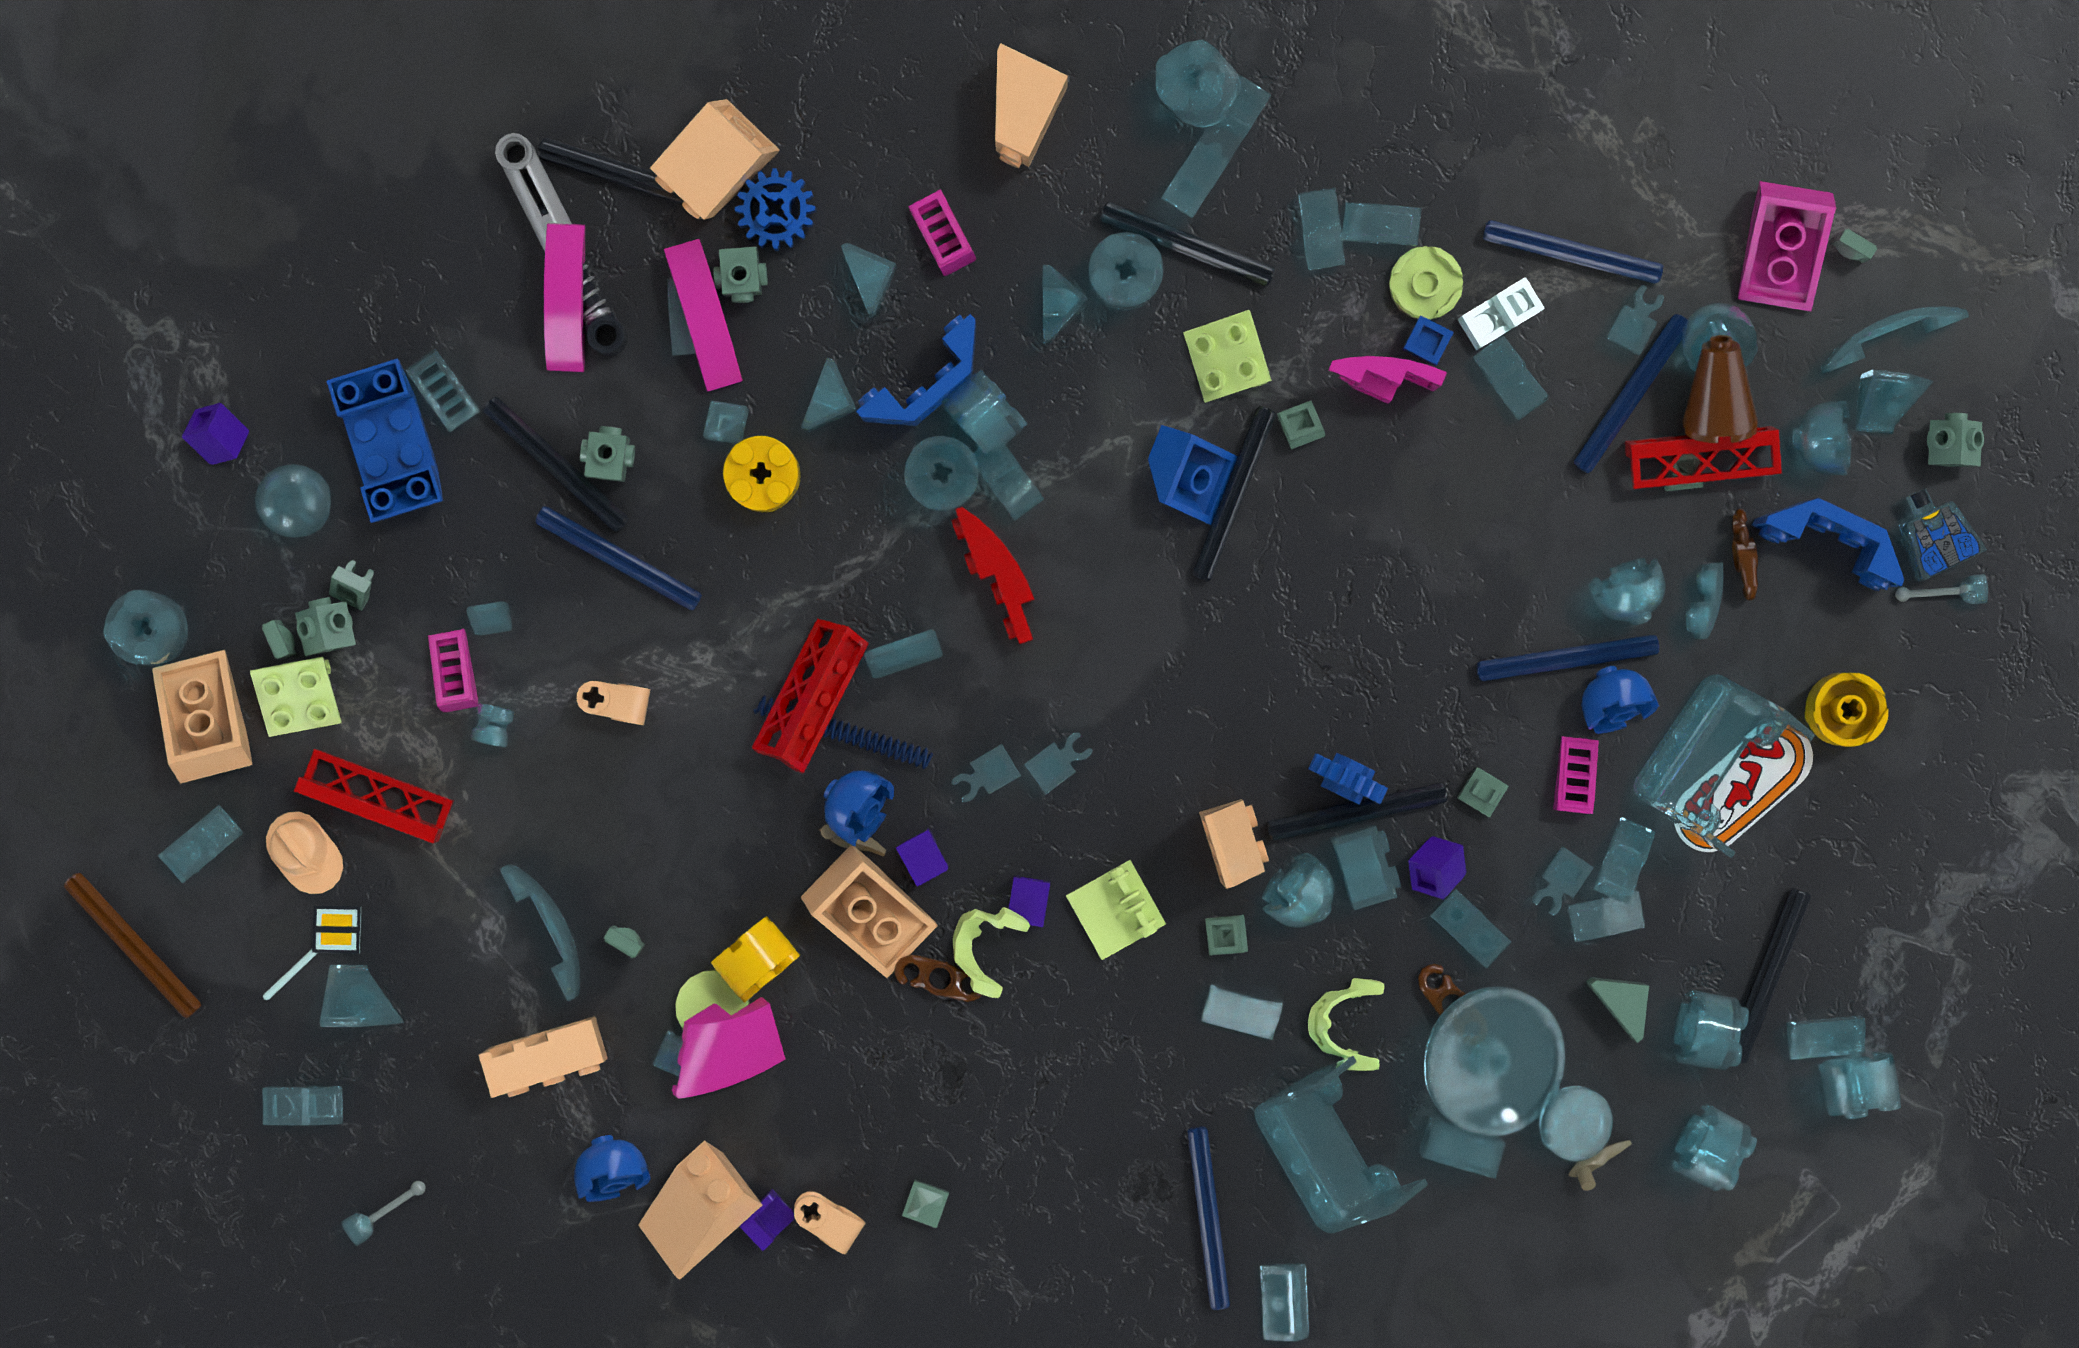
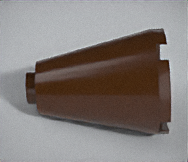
(1720, 395)

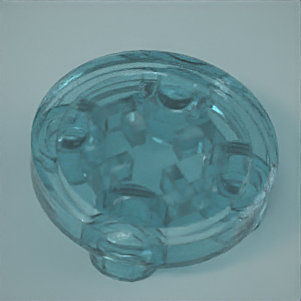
(1575, 1123)

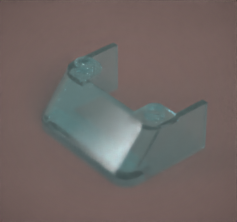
(1702, 751)
(1322, 1156)

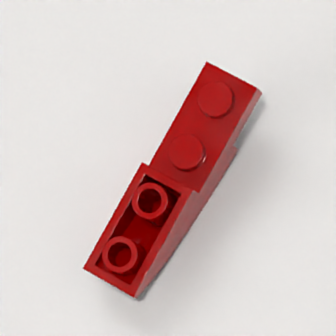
(990, 558)

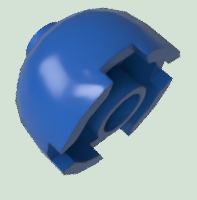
(1616, 698)
(855, 805)
(609, 1168)

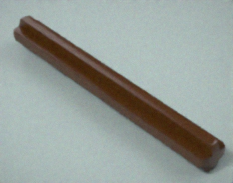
(132, 945)

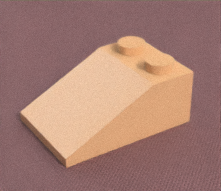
(201, 717)
(1233, 842)
(868, 911)
(697, 1209)

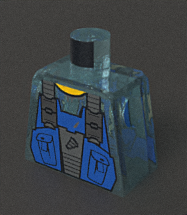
(1936, 536)

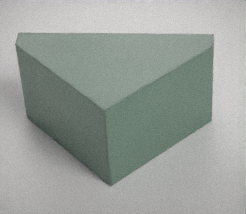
(1625, 1002)

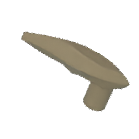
(870, 845)
(1583, 1168)

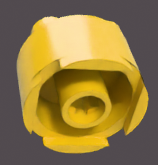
(748, 457)
(1867, 706)
(755, 959)

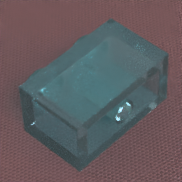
(1365, 866)
(1461, 1148)

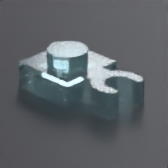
(1634, 326)
(1053, 765)
(991, 770)
(1565, 875)

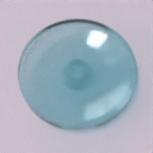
(1493, 1060)

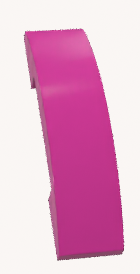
(564, 297)
(703, 314)

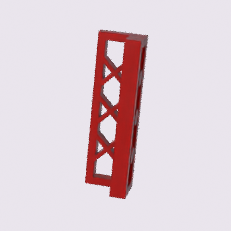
(1683, 444)
(816, 695)
(371, 810)

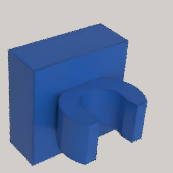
(1428, 340)

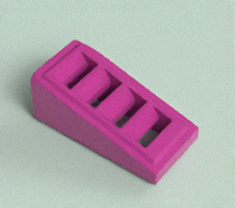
(956, 259)
(455, 702)
(1561, 788)

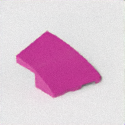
(1382, 375)
(726, 1048)

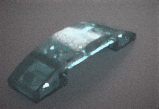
(1215, 151)
(1931, 318)
(568, 971)

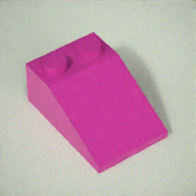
(1786, 245)

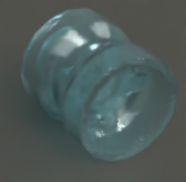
(490, 733)

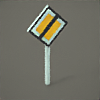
(334, 931)

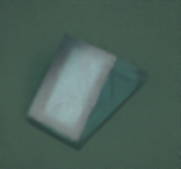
(870, 274)
(830, 399)

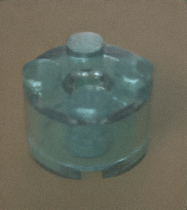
(1197, 83)
(1114, 253)
(983, 413)
(921, 468)
(164, 618)
(1710, 1030)
(1858, 1084)
(1713, 1148)

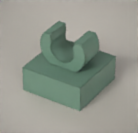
(351, 587)
(1482, 791)

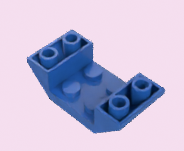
(882, 406)
(387, 440)
(1877, 560)

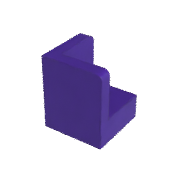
(215, 433)
(922, 857)
(1437, 867)
(1030, 899)
(768, 1220)

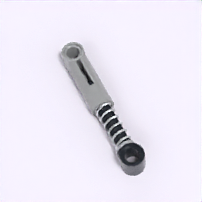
(552, 211)

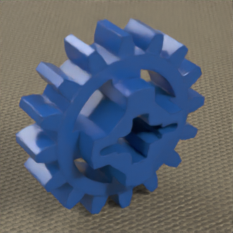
(763, 221)
(1348, 778)

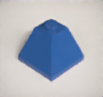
(1190, 473)

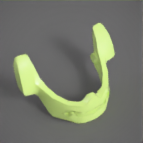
(967, 930)
(1320, 1023)

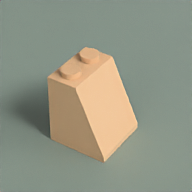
(1024, 104)
(713, 159)

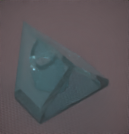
(1060, 303)
(1886, 399)
(355, 999)

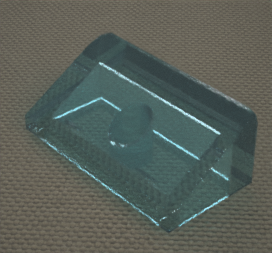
(903, 653)
(1241, 1012)
(1826, 1037)
(1284, 1302)

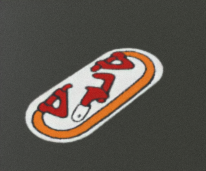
(1756, 785)

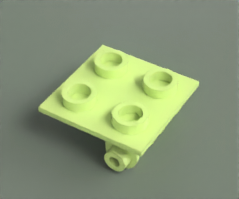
(1227, 356)
(296, 696)
(1116, 910)

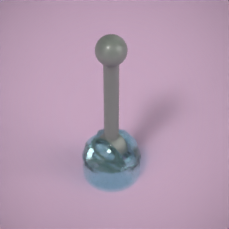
(1972, 590)
(360, 1227)

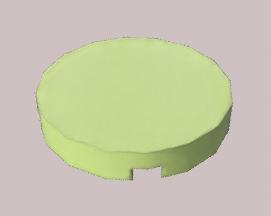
(1426, 282)
(704, 990)

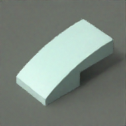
(1501, 313)

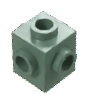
(737, 260)
(1955, 441)
(613, 467)
(325, 627)

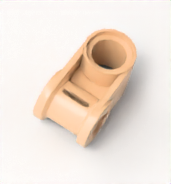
(620, 701)
(833, 1225)

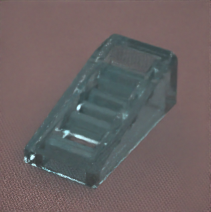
(425, 363)

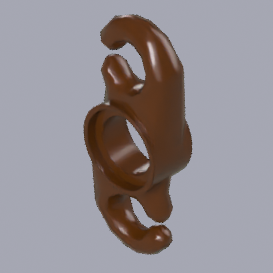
(1744, 554)
(925, 966)
(1436, 995)

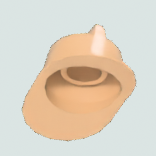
(304, 852)

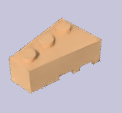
(543, 1058)

